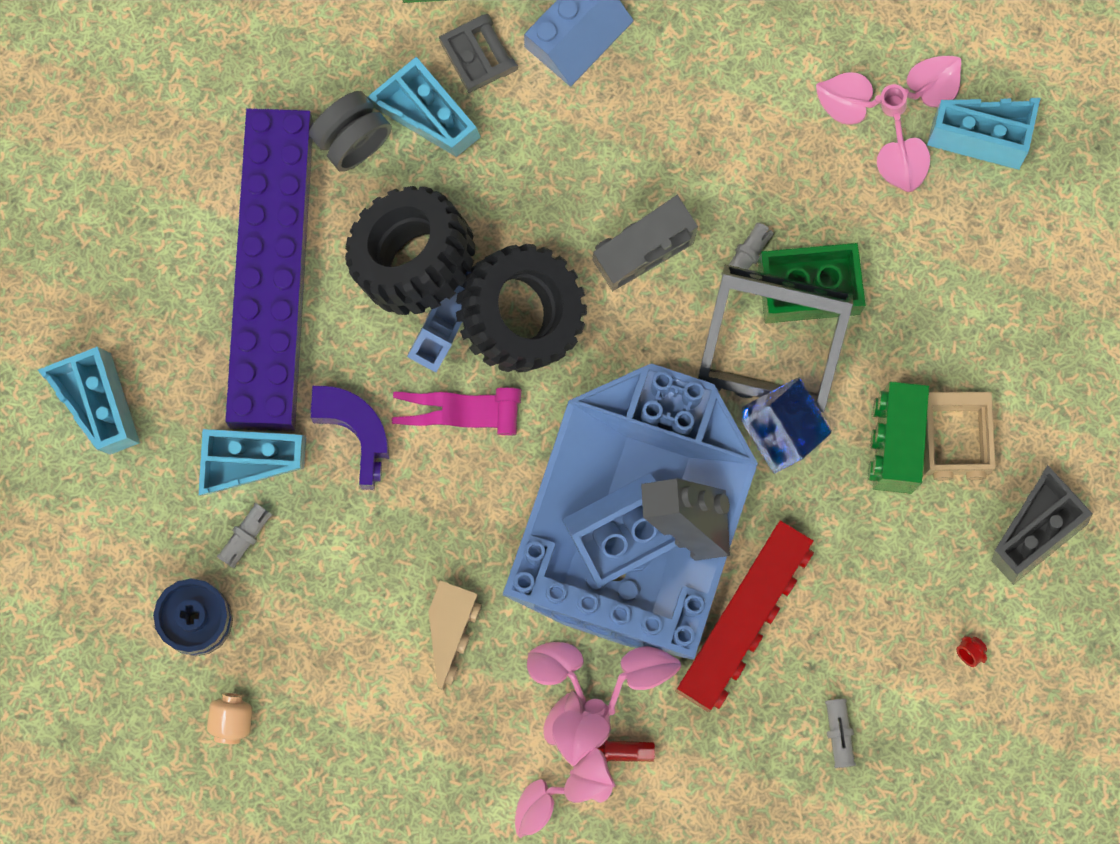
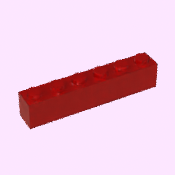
(744, 617)

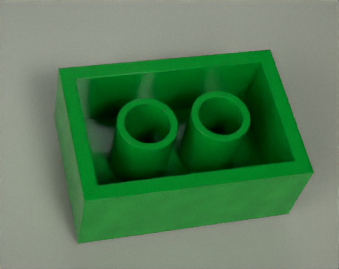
(824, 266)
(899, 437)

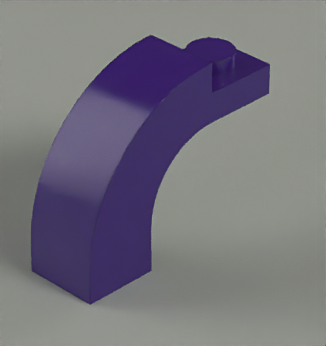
(348, 410)

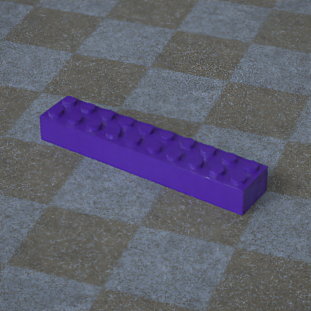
(270, 270)

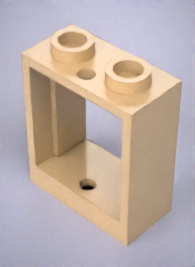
(961, 402)

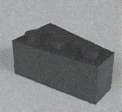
(645, 243)
(691, 514)
(1041, 527)

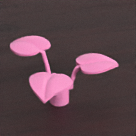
(849, 94)
(581, 733)
(587, 780)

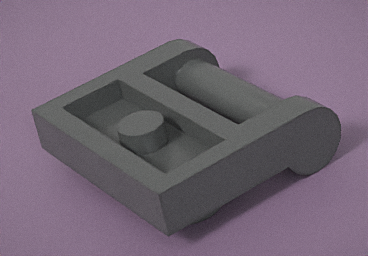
(470, 59)

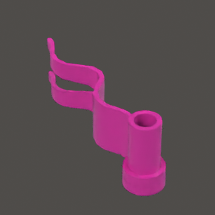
(466, 410)

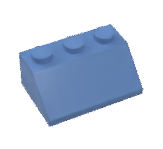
(576, 35)
(615, 535)

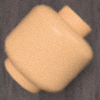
(229, 719)

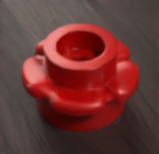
(976, 649)

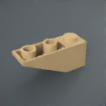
(448, 620)

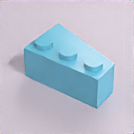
(425, 108)
(985, 130)
(95, 398)
(246, 457)

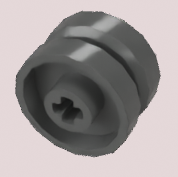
(350, 131)

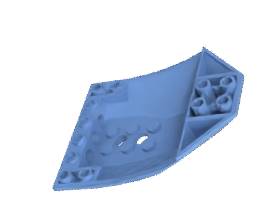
(607, 440)

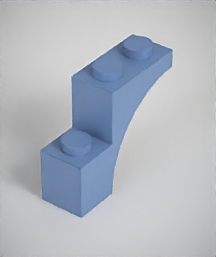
(437, 333)

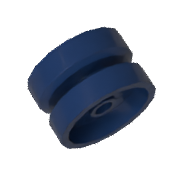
(174, 612)

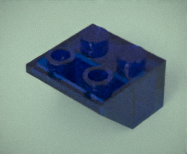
(785, 424)

